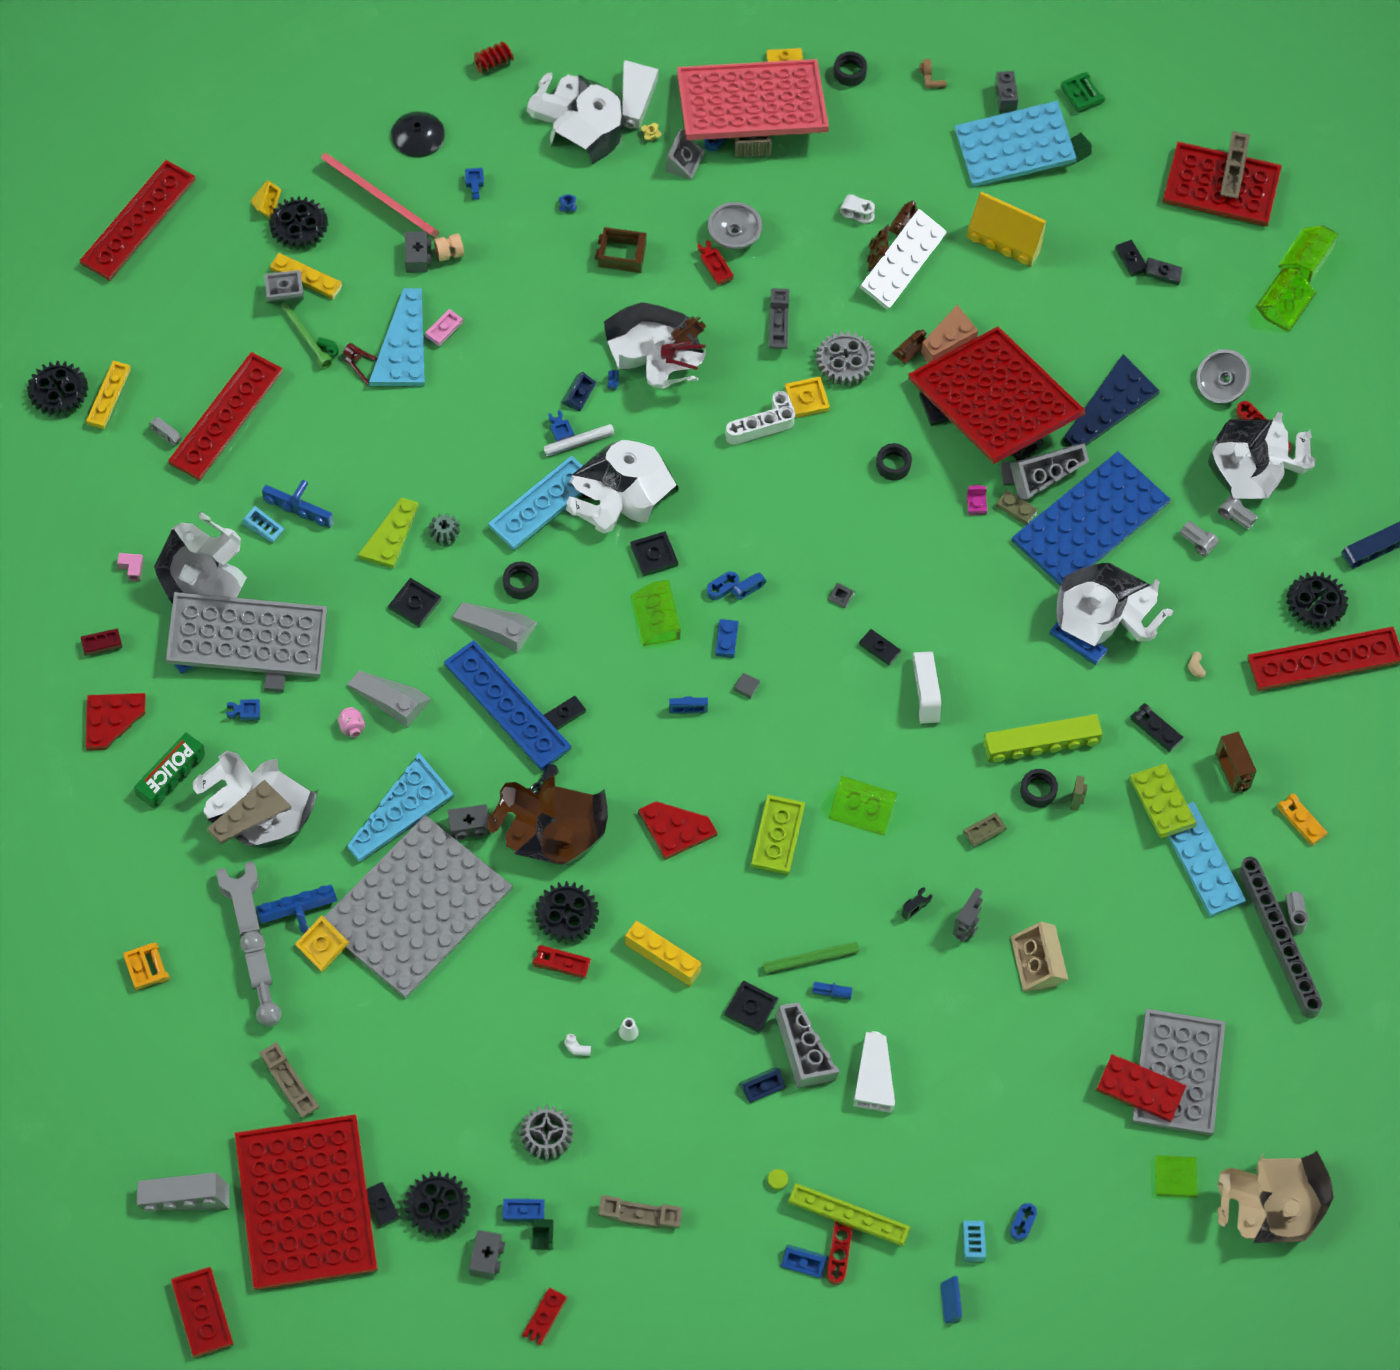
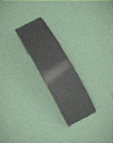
(779, 319)

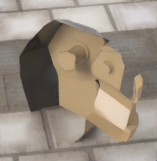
(1280, 1201)

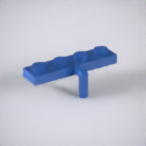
(296, 505)
(296, 904)

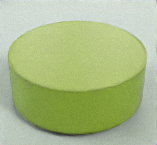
(777, 1179)

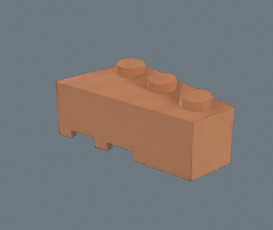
(948, 335)

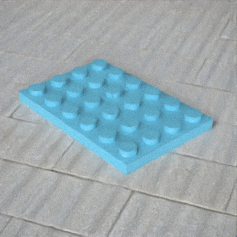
(1015, 144)

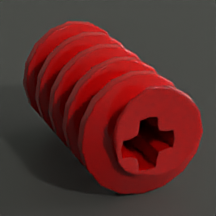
(492, 55)

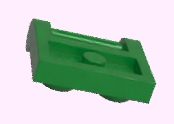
(1077, 93)

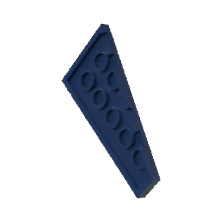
(1117, 398)

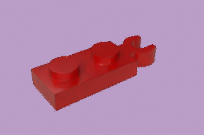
(715, 264)

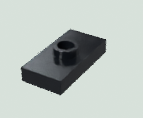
(1131, 257)
(1163, 271)
(933, 414)
(880, 647)
(565, 712)
(382, 1204)

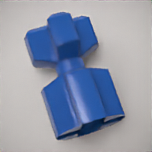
(613, 376)

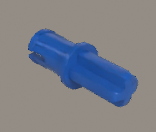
(832, 990)

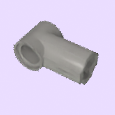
(1233, 509)
(1203, 541)
(1296, 911)

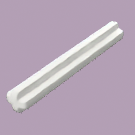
(578, 440)

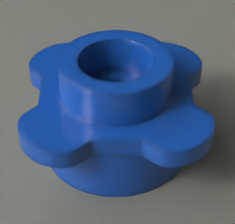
(567, 199)

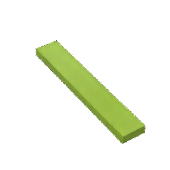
(849, 1215)

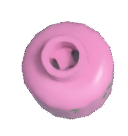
(351, 722)

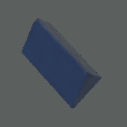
(579, 391)
(762, 1084)

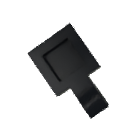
(911, 906)

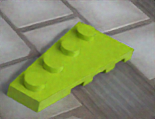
(390, 536)

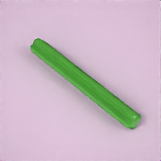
(810, 957)

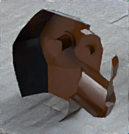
(551, 826)

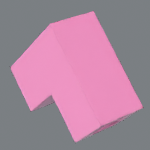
(132, 563)

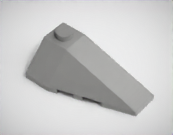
(502, 626)
(394, 698)

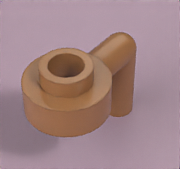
(926, 69)

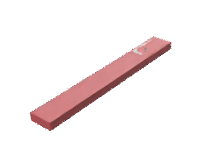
(379, 194)

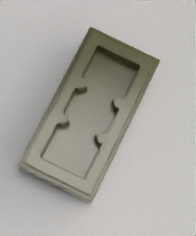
(984, 830)

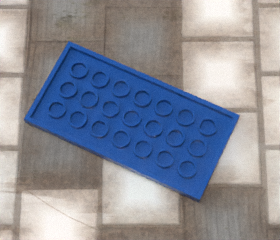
(1091, 518)

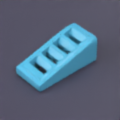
(255, 512)
(974, 1256)

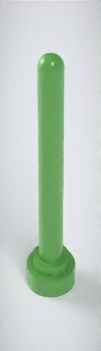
(323, 359)

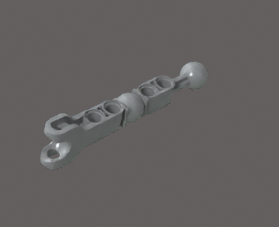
(252, 941)

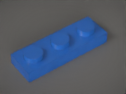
(1088, 651)

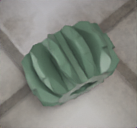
(444, 529)

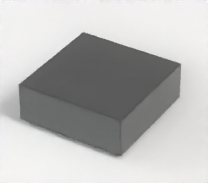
(275, 682)
(747, 685)

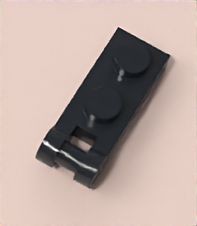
(1156, 727)

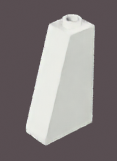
(638, 88)
(875, 1080)

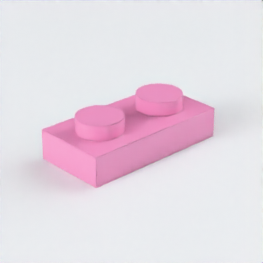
(444, 327)

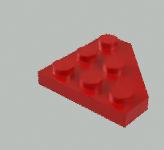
(111, 717)
(676, 828)

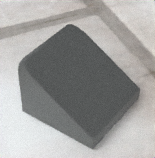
(1006, 473)
(841, 595)

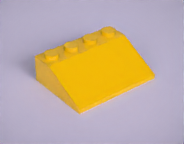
(1006, 229)

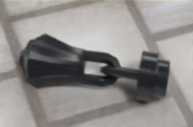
(549, 771)

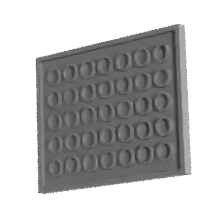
(416, 906)

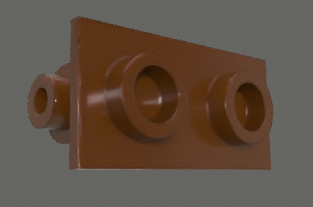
(903, 217)
(692, 326)
(910, 346)

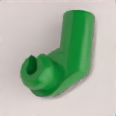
(331, 346)

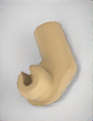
(1194, 665)

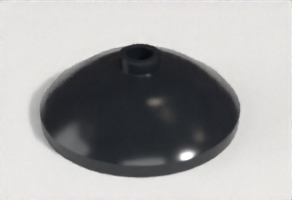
(421, 140)

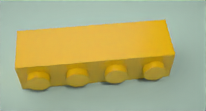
(663, 953)

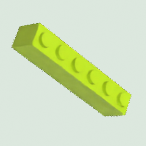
(1042, 738)

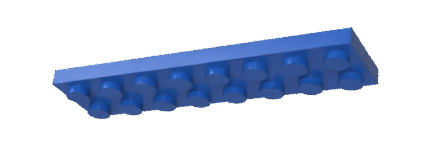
(507, 705)

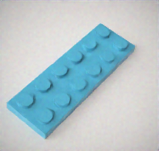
(537, 505)
(1207, 867)

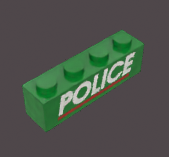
(170, 770)

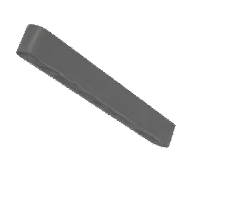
(1280, 945)

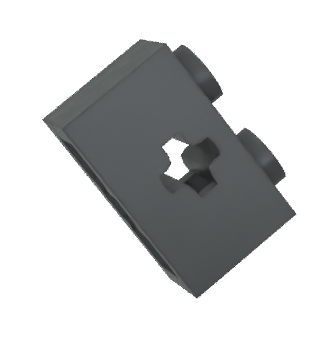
(1006, 91)
(416, 251)
(459, 821)
(485, 1243)

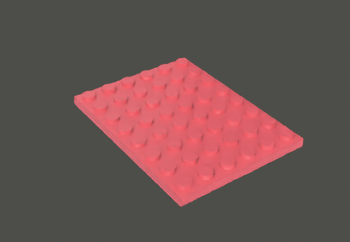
(752, 99)

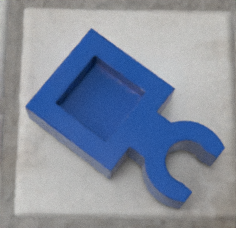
(560, 429)
(247, 709)

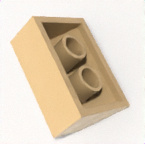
(1039, 957)

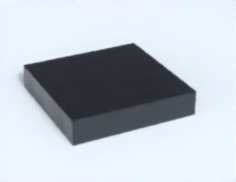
(654, 553)
(415, 602)
(751, 1006)

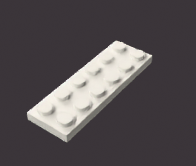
(903, 259)

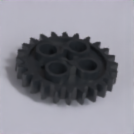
(298, 222)
(43, 396)
(1330, 610)
(562, 928)
(455, 1209)

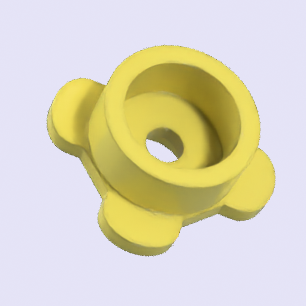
(651, 136)

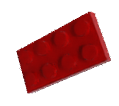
(1141, 1088)
(202, 1312)

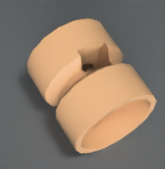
(449, 247)

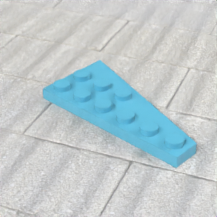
(402, 351)
(406, 803)

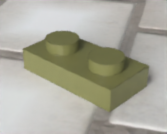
(1016, 507)
(1079, 793)

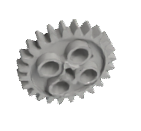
(845, 358)

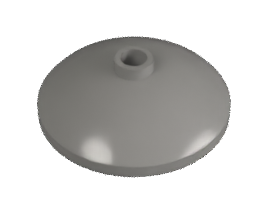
(735, 218)
(1216, 368)

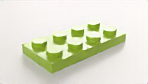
(1163, 801)
(778, 834)

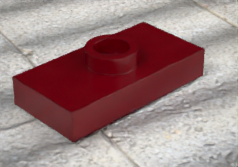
(101, 642)

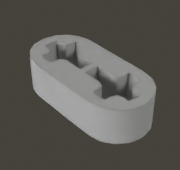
(165, 431)

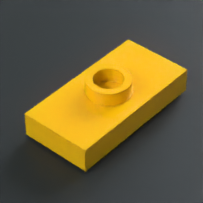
(784, 54)

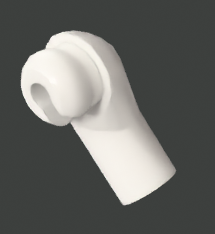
(575, 1048)

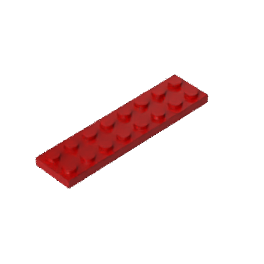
(137, 220)
(225, 416)
(1325, 658)

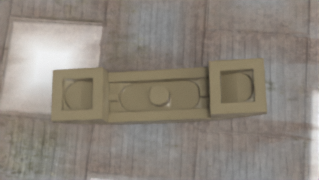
(288, 1080)
(639, 1214)

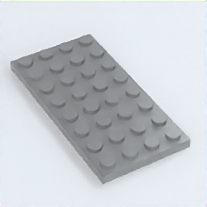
(246, 634)

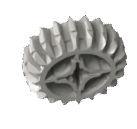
(555, 1132)

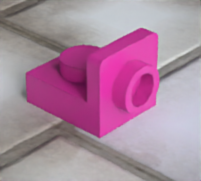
(976, 500)

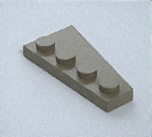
(254, 808)

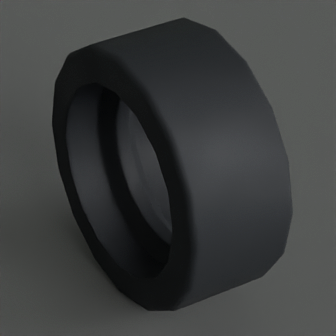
(846, 79)
(893, 474)
(518, 567)
(1044, 775)

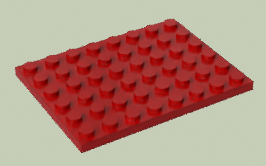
(996, 394)
(305, 1202)

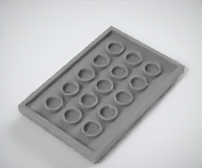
(1191, 1054)

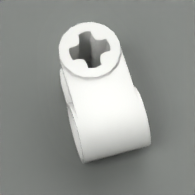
(856, 208)

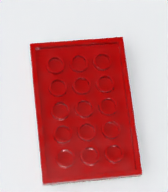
(1198, 179)

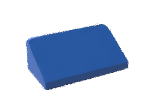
(804, 1261)
(951, 1300)

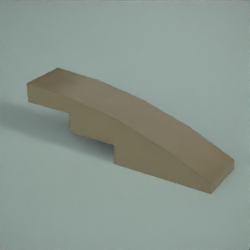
(1235, 165)

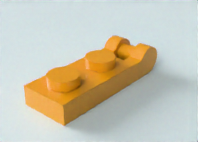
(1302, 819)

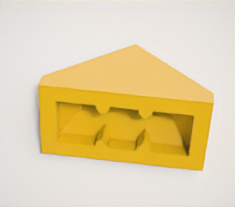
(266, 198)

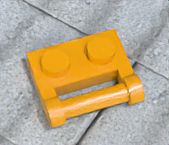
(139, 968)

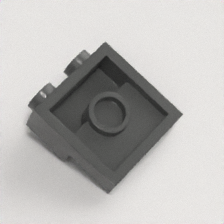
(968, 919)

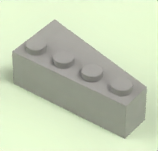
(1042, 470)
(803, 1047)
(183, 1193)

